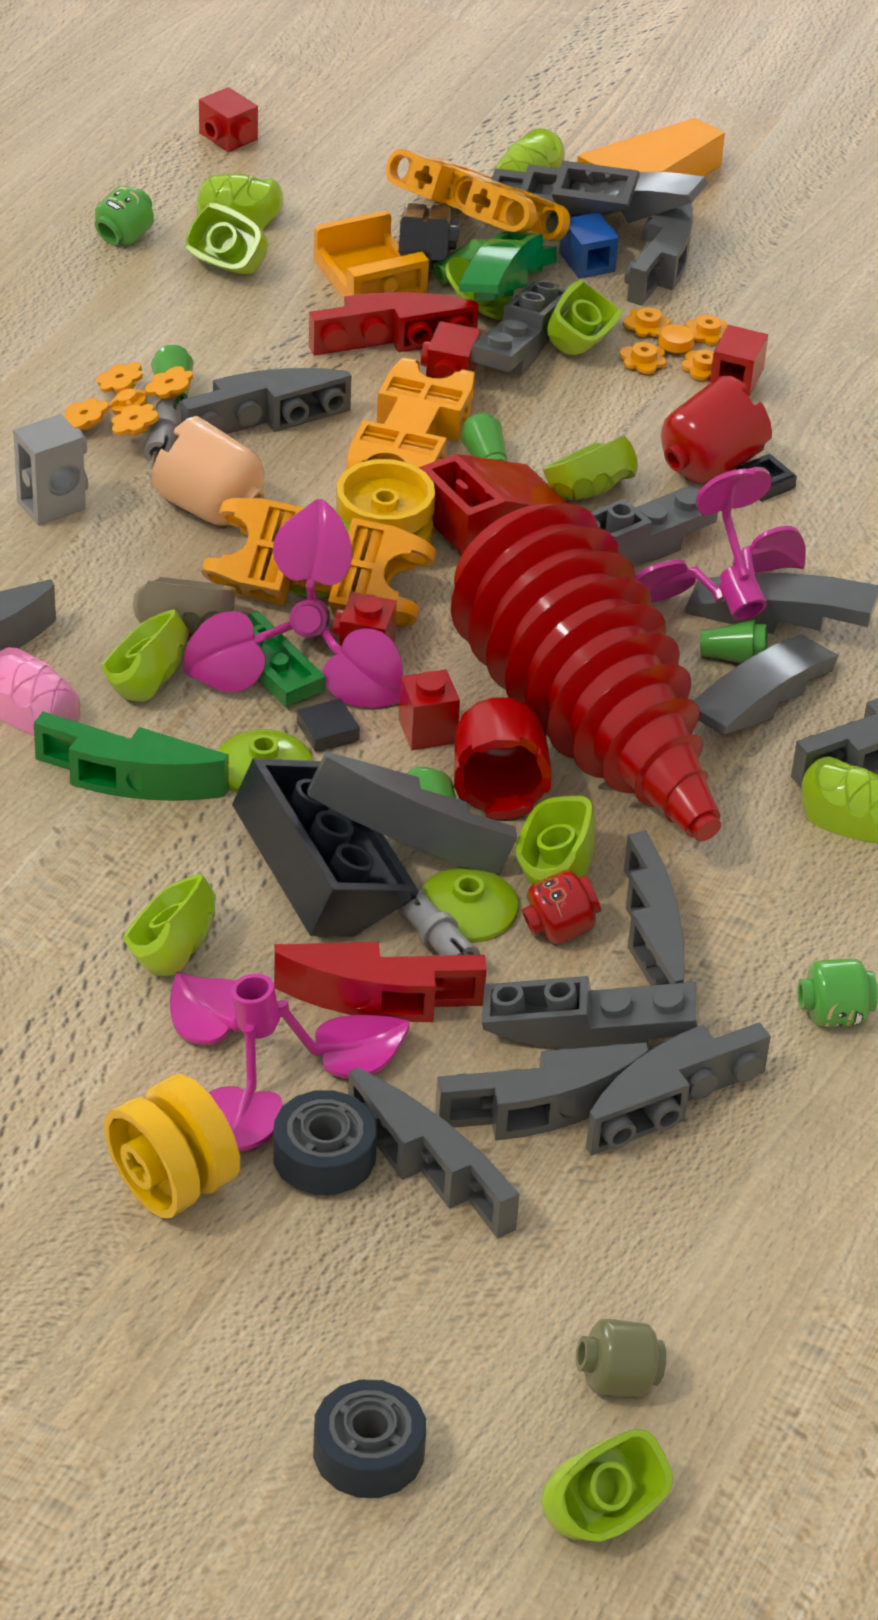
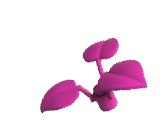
(311, 548)
(769, 550)
(210, 1007)

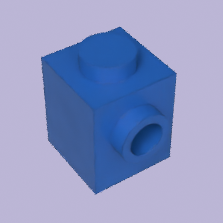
(590, 246)

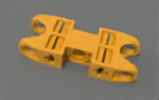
(477, 195)
(414, 416)
(375, 558)

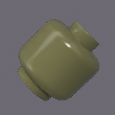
(621, 1358)

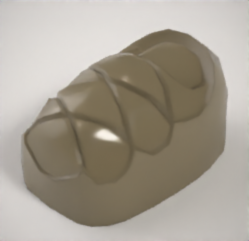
(191, 599)

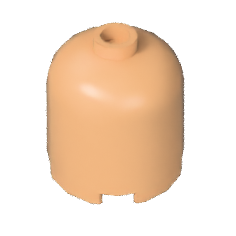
(206, 470)

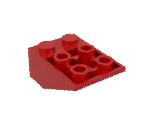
(479, 491)

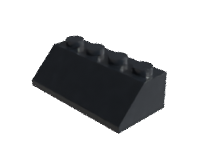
(326, 864)

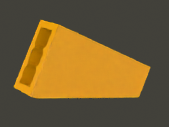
(678, 148)

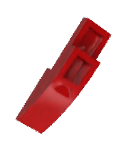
(387, 318)
(360, 982)

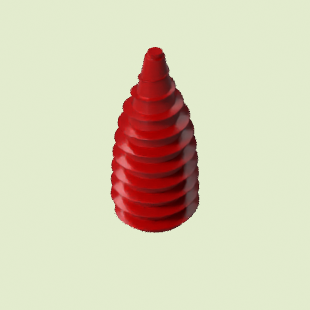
(586, 650)

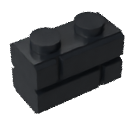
(428, 231)

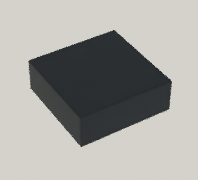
(781, 476)
(328, 725)

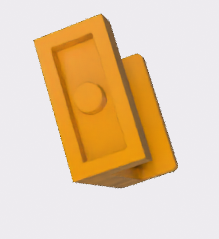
(364, 257)

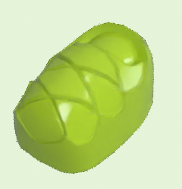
(535, 148)
(248, 195)
(227, 240)
(581, 319)
(592, 469)
(147, 656)
(841, 799)
(557, 838)
(172, 926)
(607, 1487)

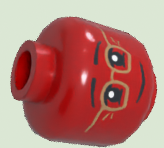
(561, 907)

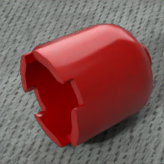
(715, 431)
(501, 758)

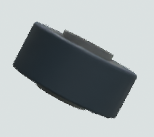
(324, 1142)
(343, 1441)

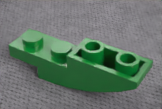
(505, 264)
(138, 768)

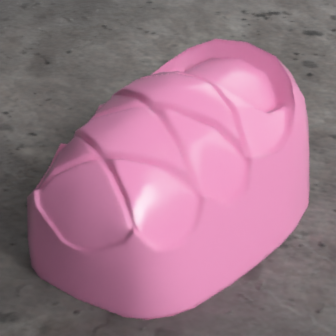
(30, 688)

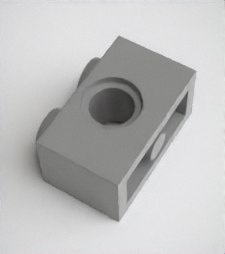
(50, 469)

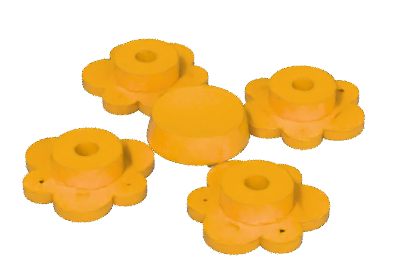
(671, 338)
(130, 405)

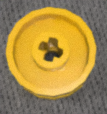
(388, 494)
(172, 1145)

